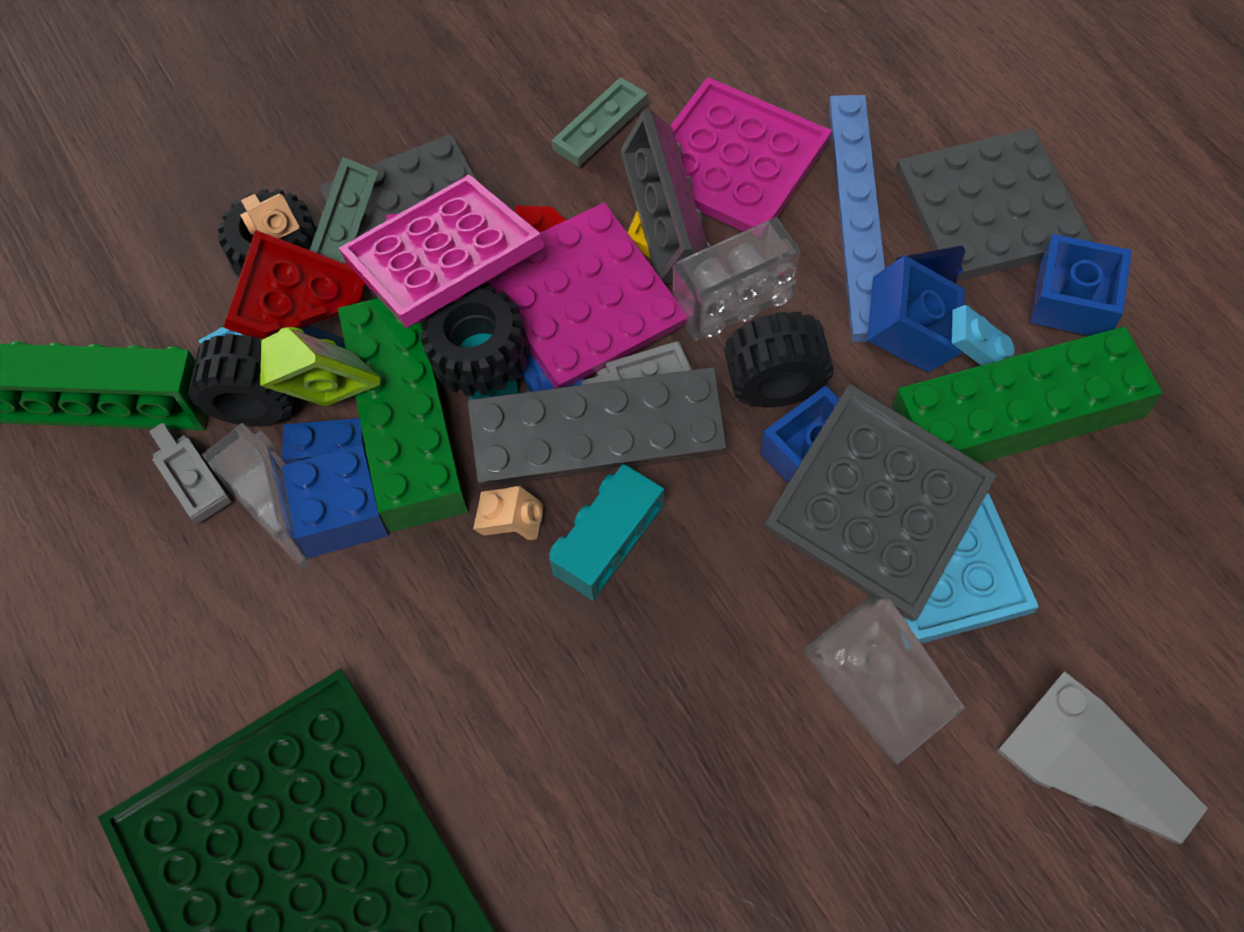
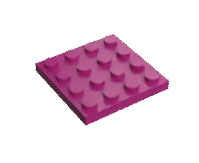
(744, 154)
(440, 249)
(588, 297)

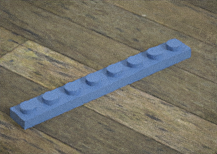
(856, 207)

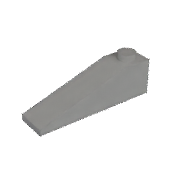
(1091, 754)

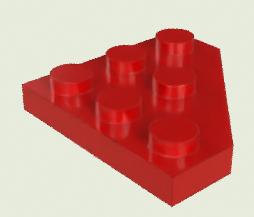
(288, 288)

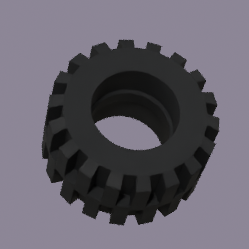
(236, 238)
(778, 359)
(483, 365)
(228, 383)

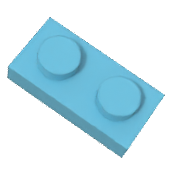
(978, 337)

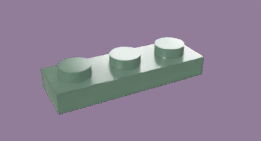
(599, 122)
(343, 208)

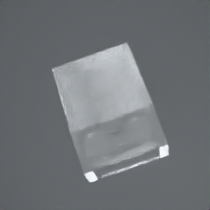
(256, 480)
(884, 677)

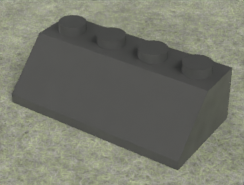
(662, 193)

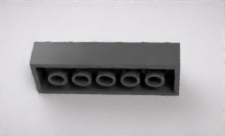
(596, 427)

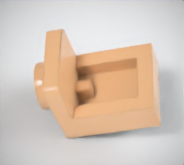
(269, 216)
(509, 511)

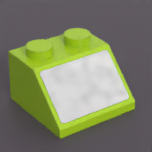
(312, 368)

